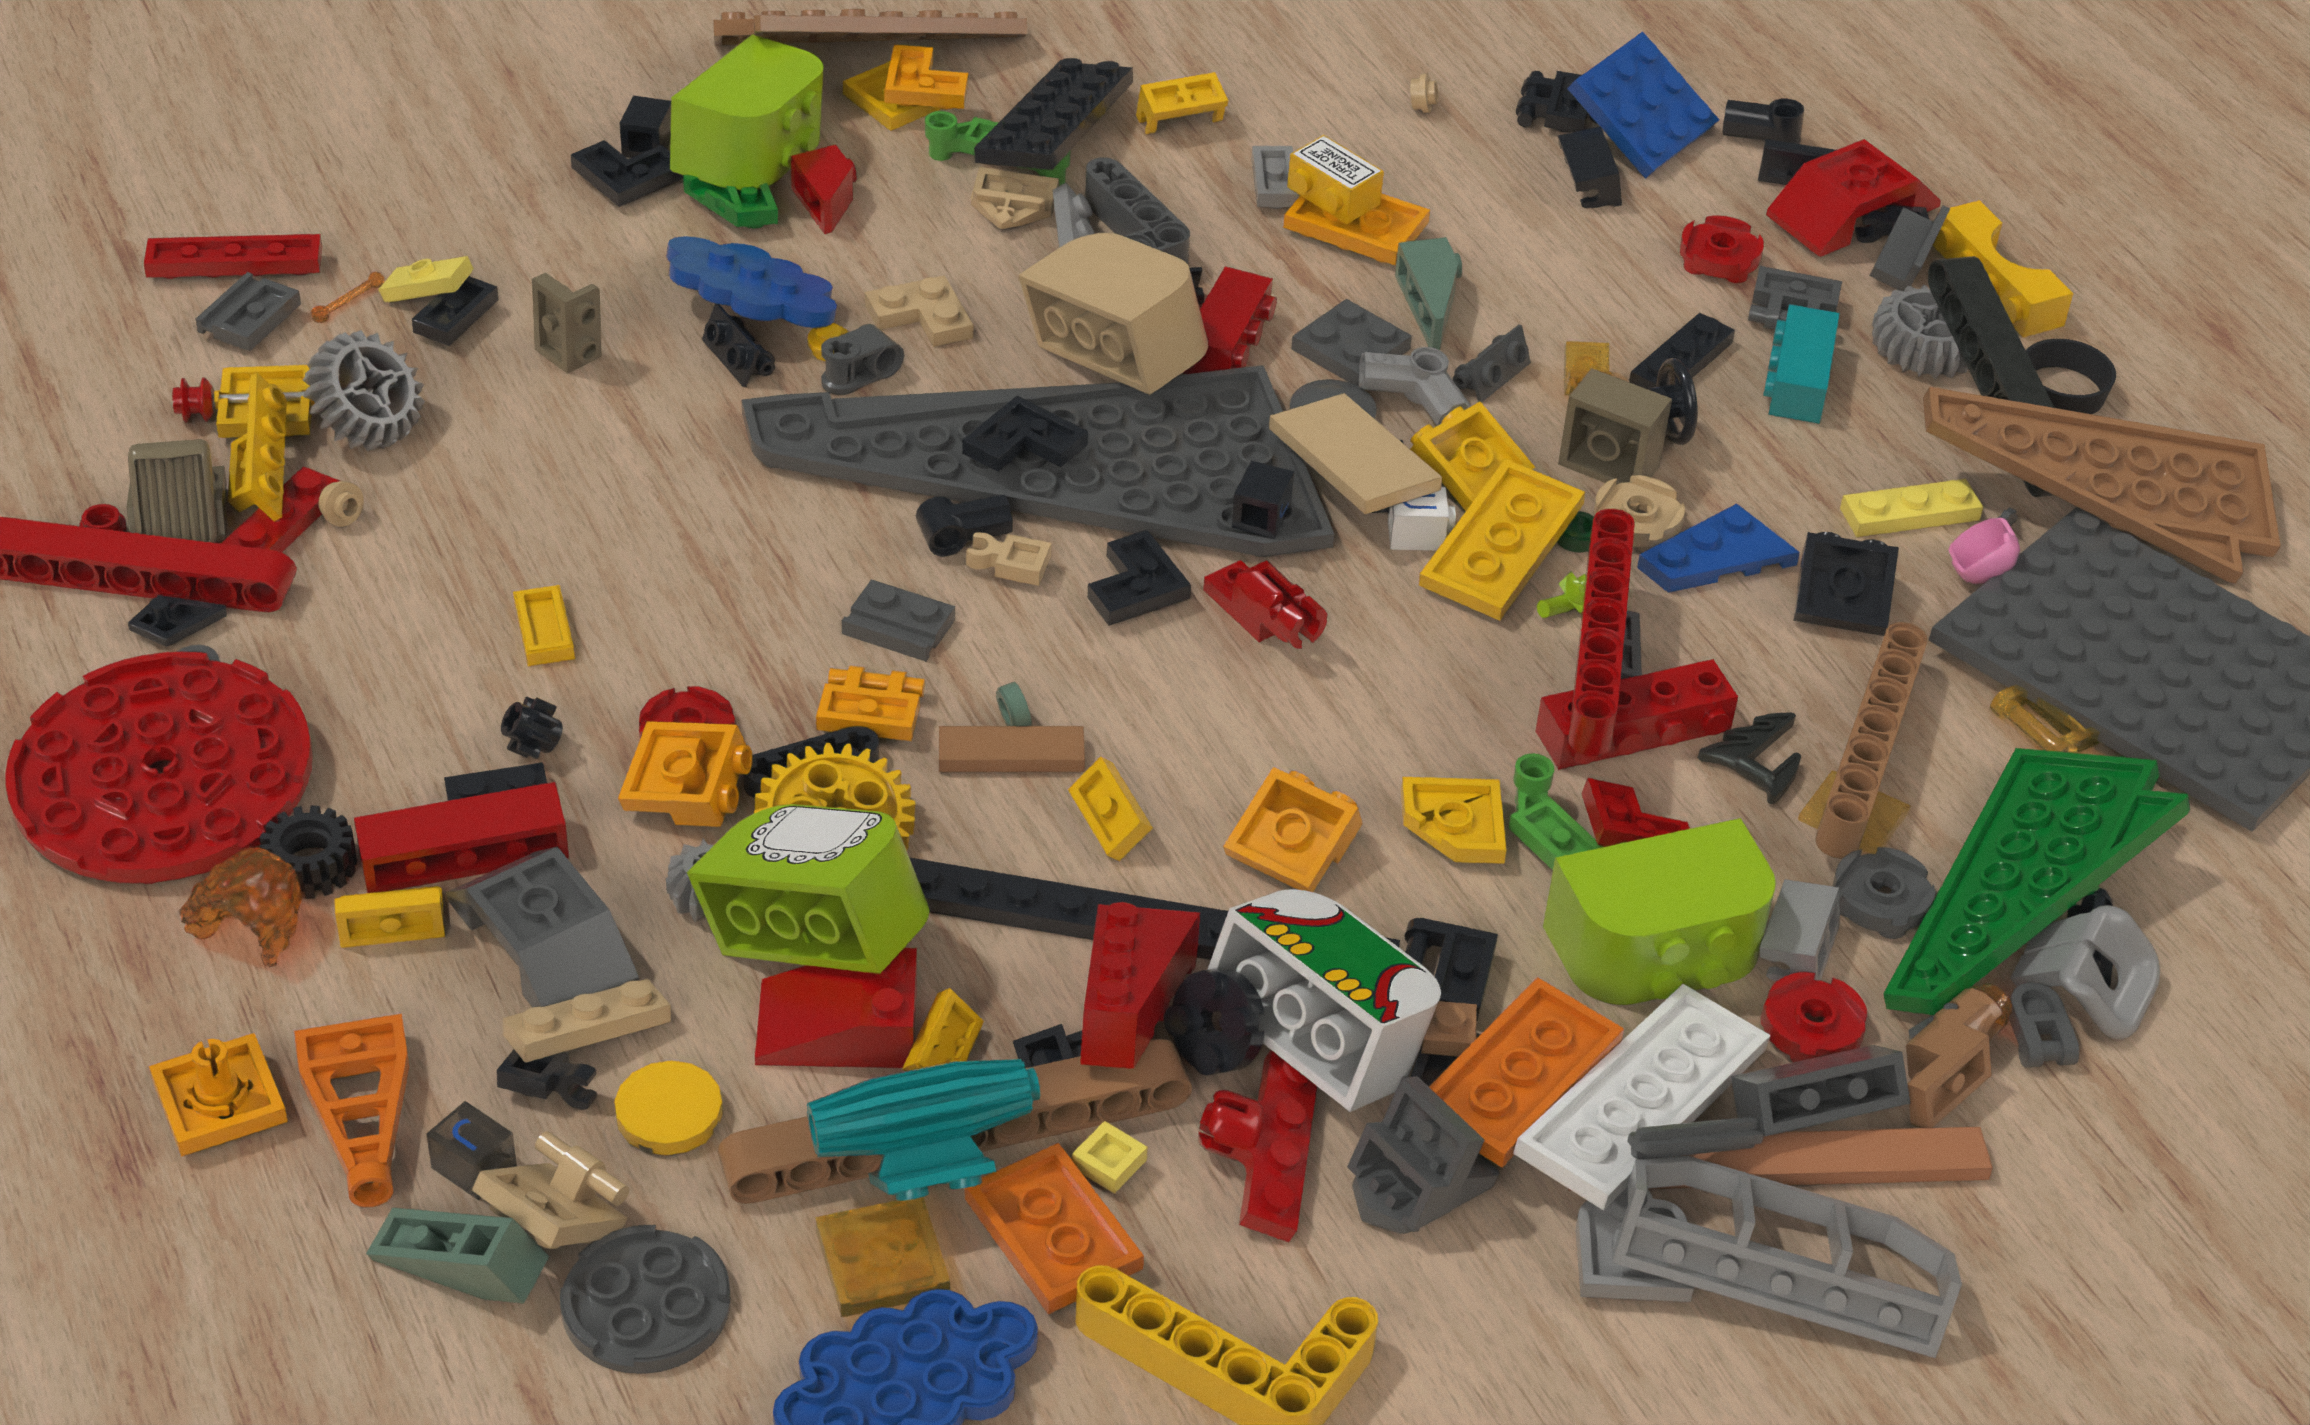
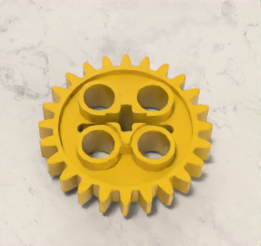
(848, 784)

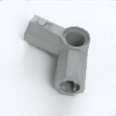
(1418, 376)

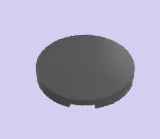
(645, 1299)

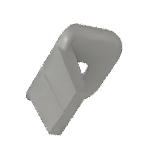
(2064, 958)

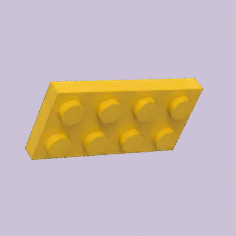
(1502, 539)

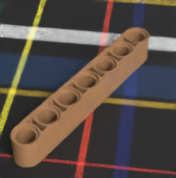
(1871, 740)

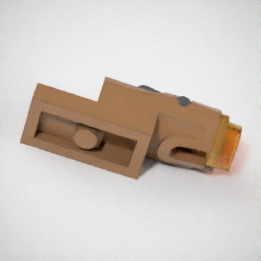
(1952, 1052)

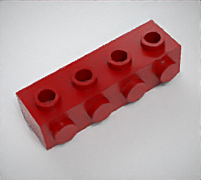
(1651, 713)

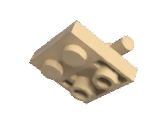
(559, 1201)

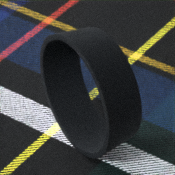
(2080, 358)

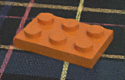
(1051, 1225)

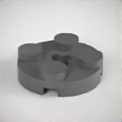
(1886, 913)

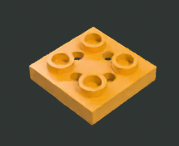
(215, 1085)

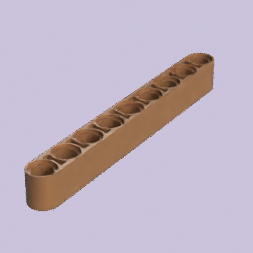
(782, 1160)

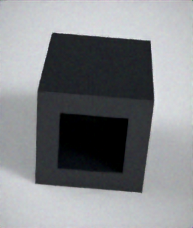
(645, 125)
(1262, 499)

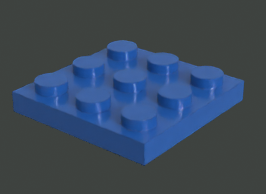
(1643, 104)

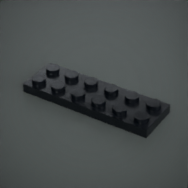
(1054, 114)

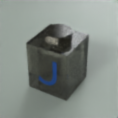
(468, 1144)

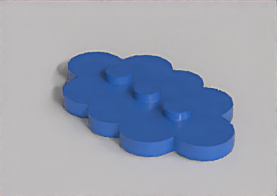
(751, 282)
(913, 1365)

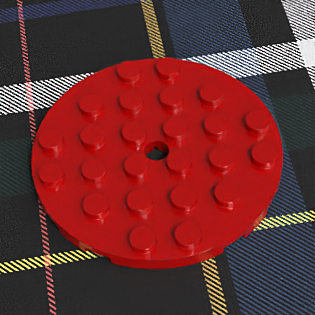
(99, 809)

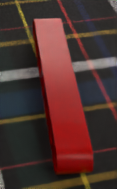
(143, 565)
(1602, 633)

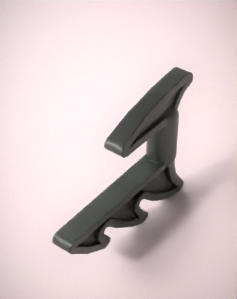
(1746, 743)

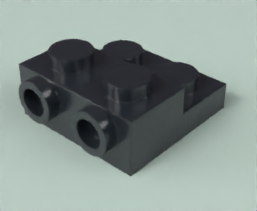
(1846, 583)

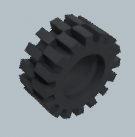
(314, 831)

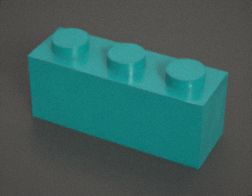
(1801, 363)

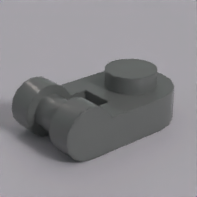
(2041, 1011)

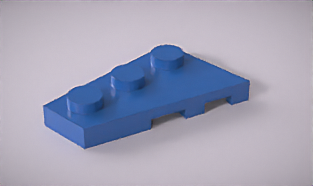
(1716, 547)

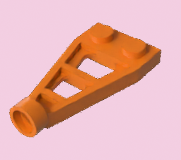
(349, 1051)

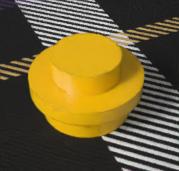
(818, 335)

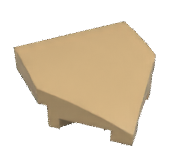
(1013, 197)

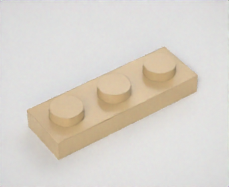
(586, 1020)

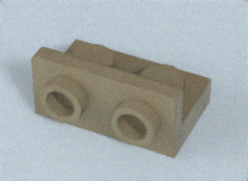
(566, 322)

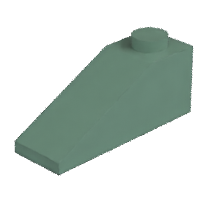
(1428, 280)
(461, 1251)

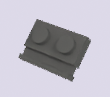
(248, 311)
(898, 620)

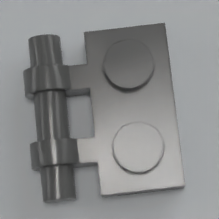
(1780, 288)

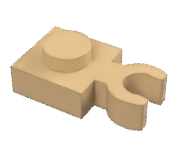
(1014, 559)

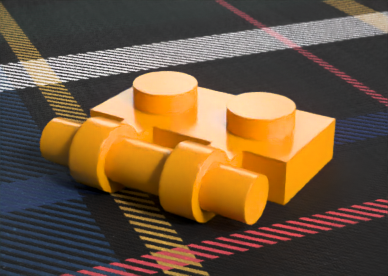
(871, 700)

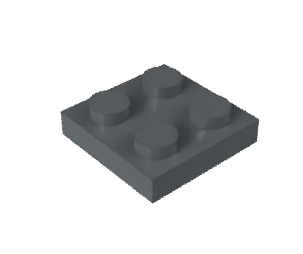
(1343, 335)

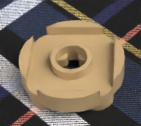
(1663, 512)

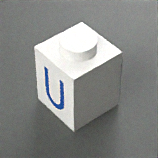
(1421, 522)

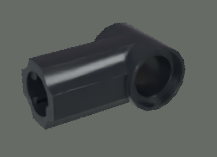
(1777, 121)
(951, 525)

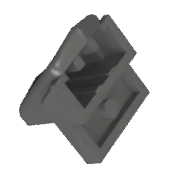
(1417, 1162)

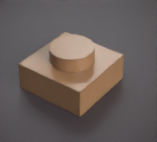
(1450, 1029)

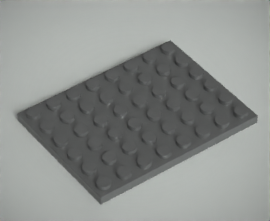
(2149, 662)

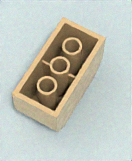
(1117, 309)

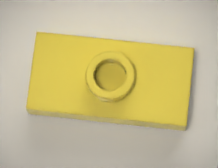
(426, 279)

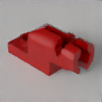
(1266, 602)

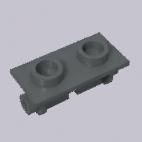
(1494, 364)

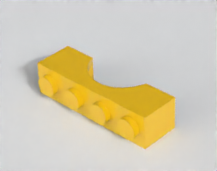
(2031, 297)

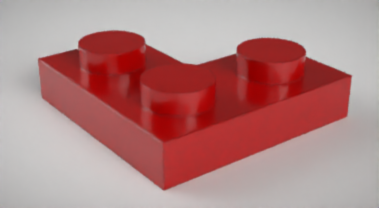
(1618, 817)

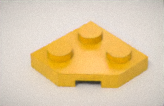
(1456, 816)

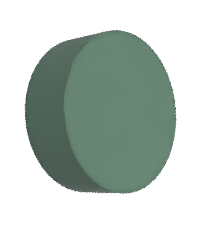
(1013, 705)

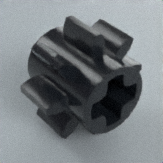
(531, 727)

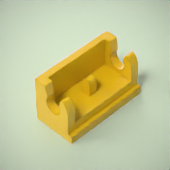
(1180, 98)

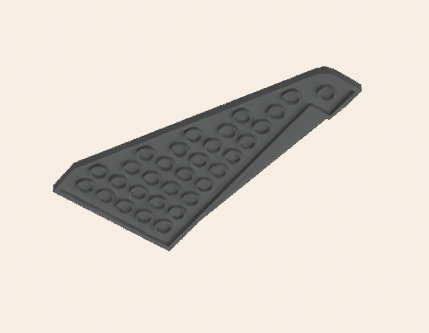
(1148, 462)

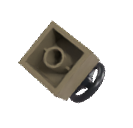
(1621, 427)

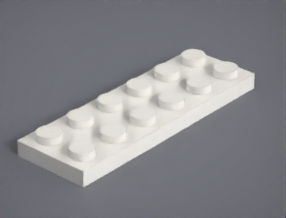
(1652, 1078)

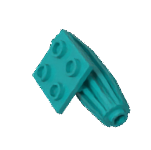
(923, 1122)

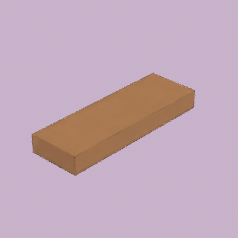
(1011, 749)

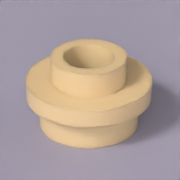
(1423, 93)
(332, 501)

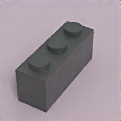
(1822, 1089)

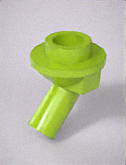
(1572, 597)

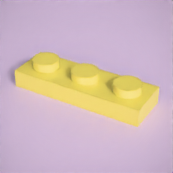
(1911, 507)

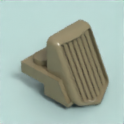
(176, 491)

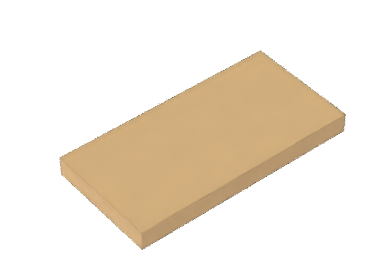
(1355, 453)

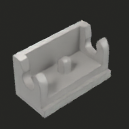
(1801, 929)

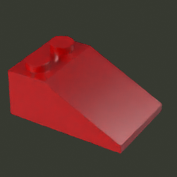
(839, 1016)

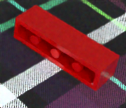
(458, 837)

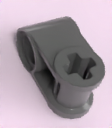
(859, 359)

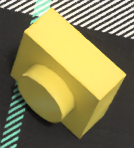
(1109, 1157)

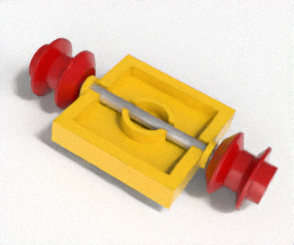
(233, 399)

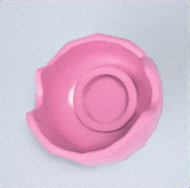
(1985, 551)

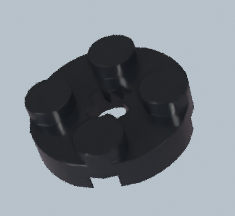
(1192, 1024)

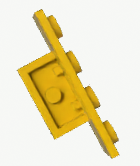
(258, 455)

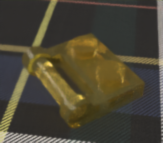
(2075, 737)

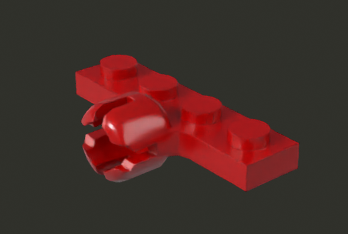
(1270, 1142)

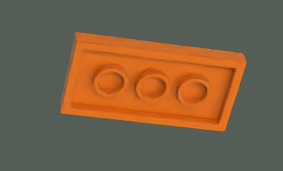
(1524, 1065)

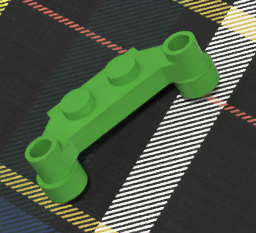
(949, 136)
(1539, 819)

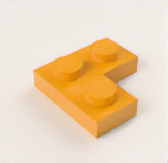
(915, 83)

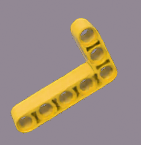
(1122, 1311)

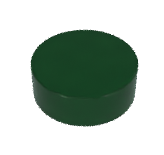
(1578, 533)

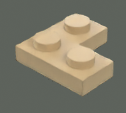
(923, 301)

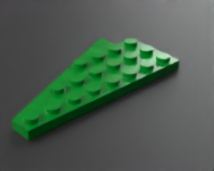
(2034, 852)

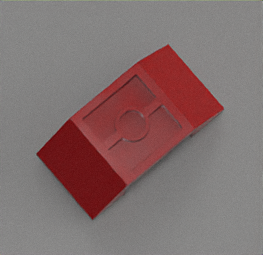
(1837, 188)

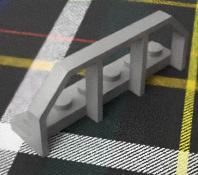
(1781, 1278)

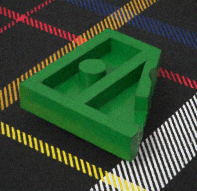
(742, 207)

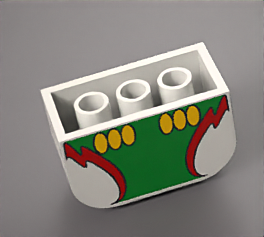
(1331, 991)

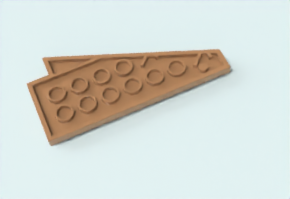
(854, 26)
(2163, 484)

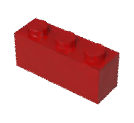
(1234, 319)

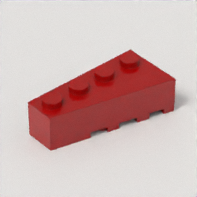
(1132, 976)

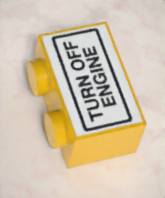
(1335, 179)

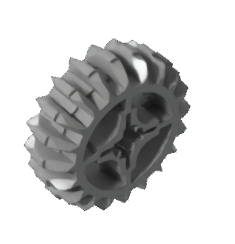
(1915, 334)
(348, 399)

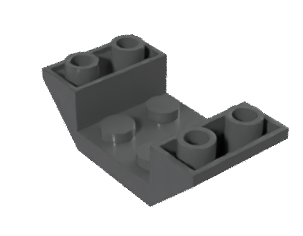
(548, 926)

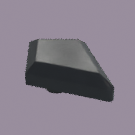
(172, 618)

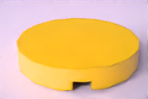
(668, 1107)

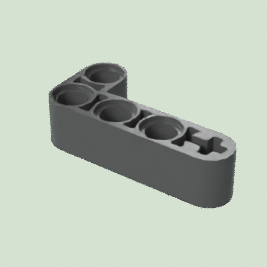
(1132, 209)

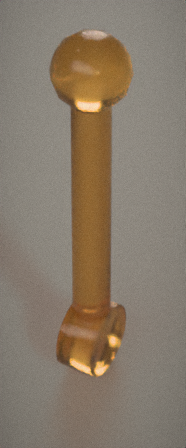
(321, 313)

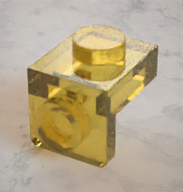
(1580, 358)

